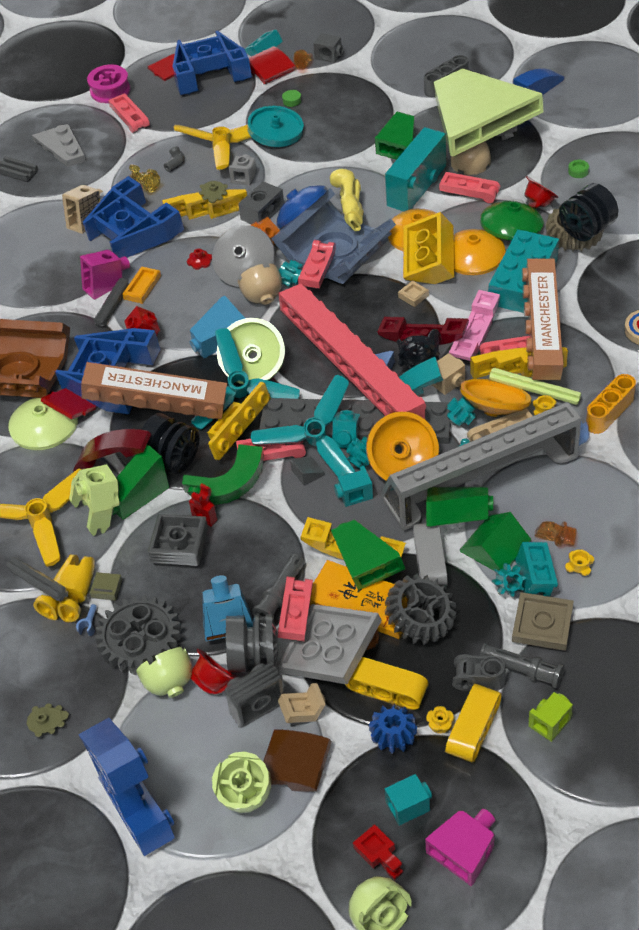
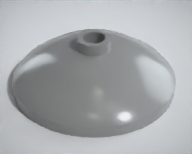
(256, 250)

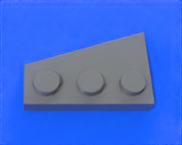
(62, 144)

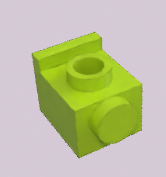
(551, 716)

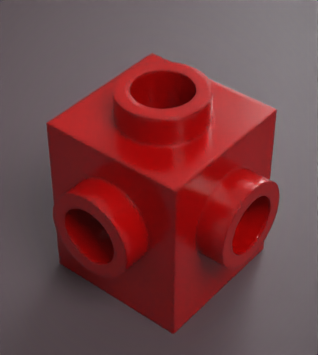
(142, 319)

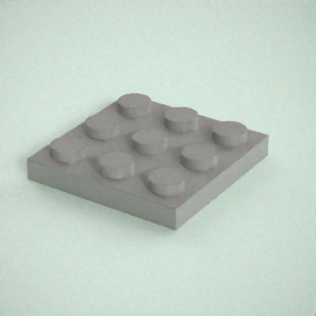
(331, 644)

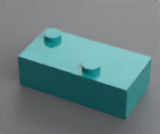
(415, 169)

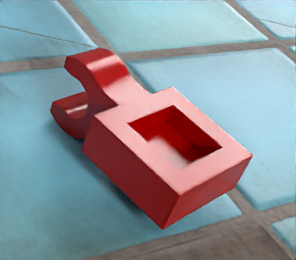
(202, 506)
(376, 849)

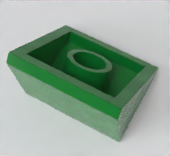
(496, 541)

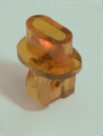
(302, 59)
(554, 532)

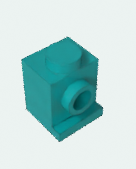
(354, 487)

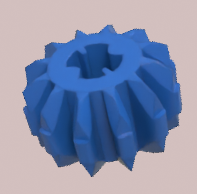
(393, 728)

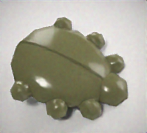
(213, 190)
(46, 719)

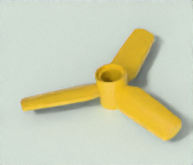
(221, 139)
(39, 517)

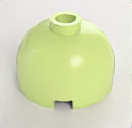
(167, 673)
(241, 782)
(379, 905)

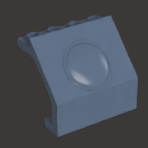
(326, 224)

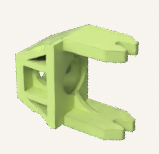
(99, 491)

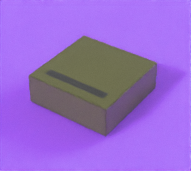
(106, 586)

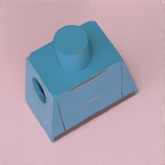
(221, 602)

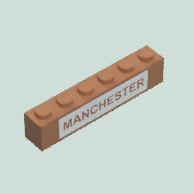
(543, 319)
(153, 390)

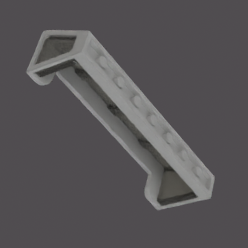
(552, 431)

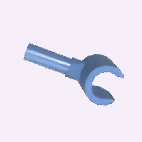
(87, 622)

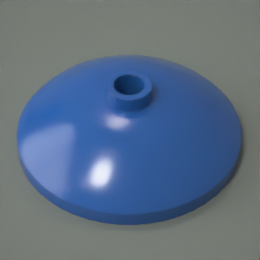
(298, 202)

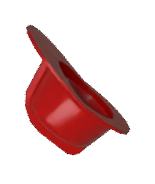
(538, 194)
(210, 674)

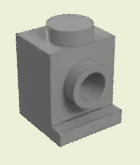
(244, 164)

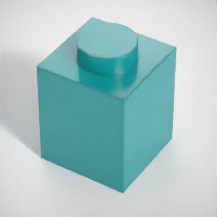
(408, 799)

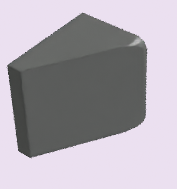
(306, 469)

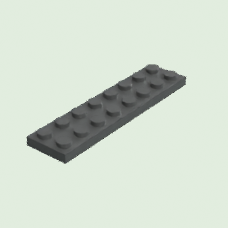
(290, 412)

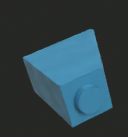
(219, 316)

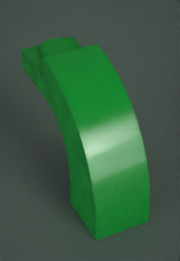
(233, 483)

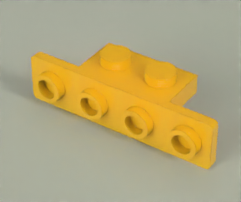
(236, 420)

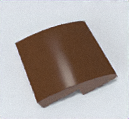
(296, 759)

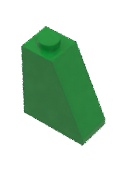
(395, 136)
(140, 482)
(457, 505)
(366, 554)

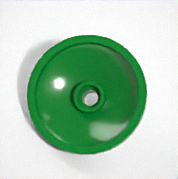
(507, 217)

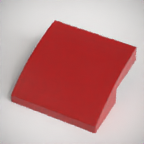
(270, 64)

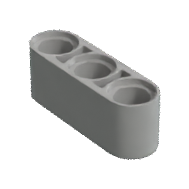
(430, 553)

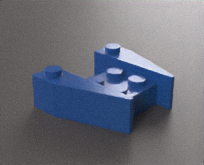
(208, 55)
(130, 225)
(111, 349)
(121, 775)

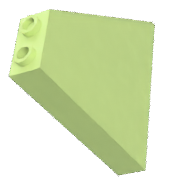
(481, 108)

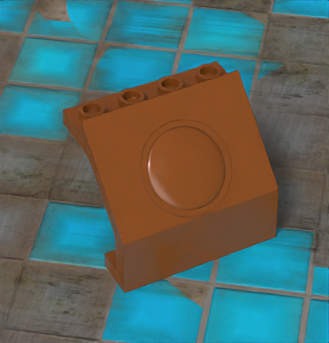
(31, 356)

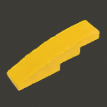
(195, 206)
(508, 360)

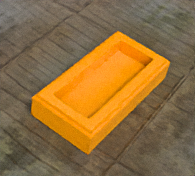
(141, 285)

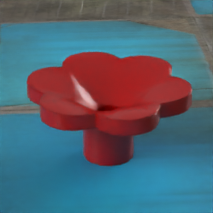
(199, 259)

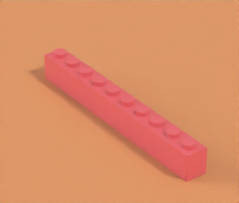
(349, 353)

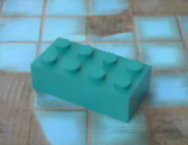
(508, 276)

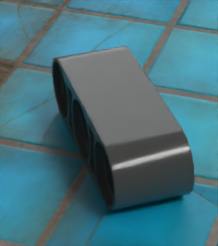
(450, 66)

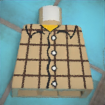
(79, 204)

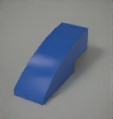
(539, 80)

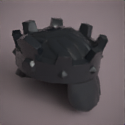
(419, 349)

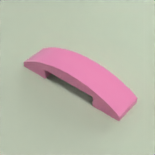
(480, 321)

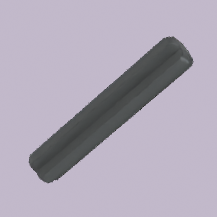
(111, 302)

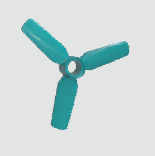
(233, 367)
(322, 417)

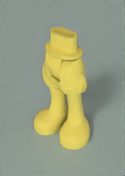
(350, 196)

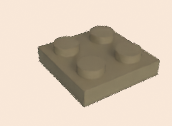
(542, 621)

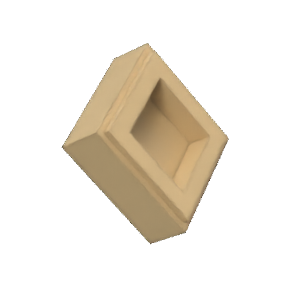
(413, 293)

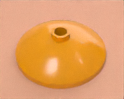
(405, 218)
(477, 252)
(494, 397)
(402, 429)

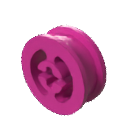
(108, 82)

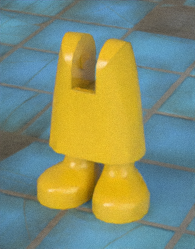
(76, 580)

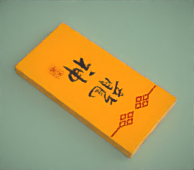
(337, 589)

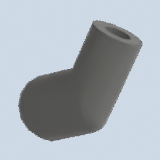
(176, 159)

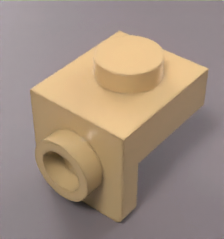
(302, 706)

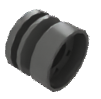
(250, 642)

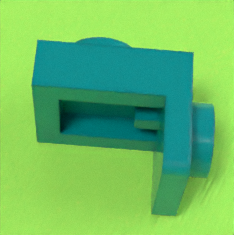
(345, 427)

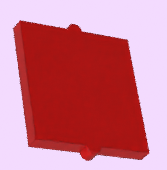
(163, 68)
(68, 403)

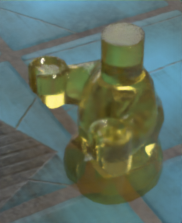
(148, 180)

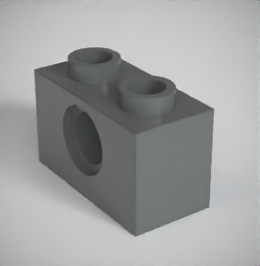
(261, 202)

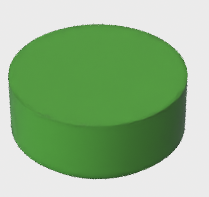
(291, 98)
(578, 169)

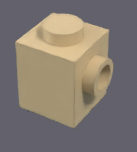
(452, 372)

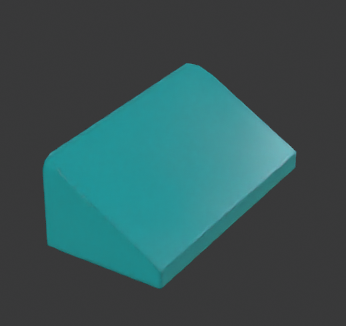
(264, 42)

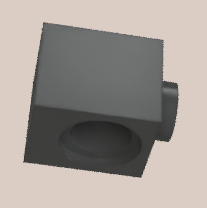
(328, 48)

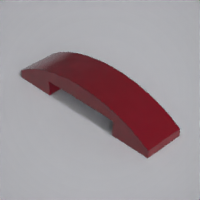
(397, 328)
(126, 441)

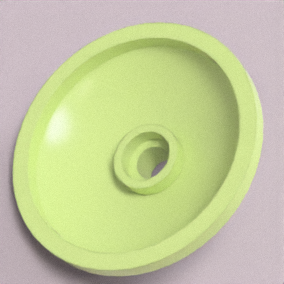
(259, 337)
(40, 426)

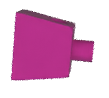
(101, 272)
(463, 844)

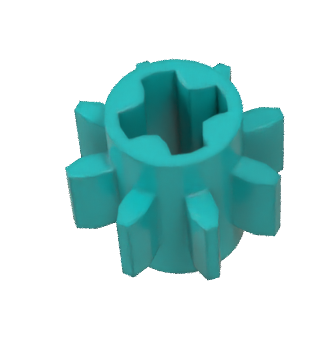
(290, 272)
(461, 411)
(357, 452)
(501, 576)

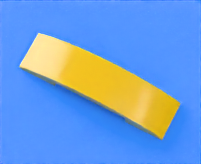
(319, 536)

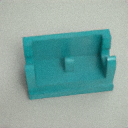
(537, 567)

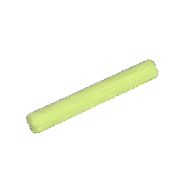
(535, 386)

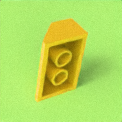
(429, 250)

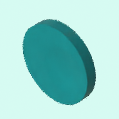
(275, 126)

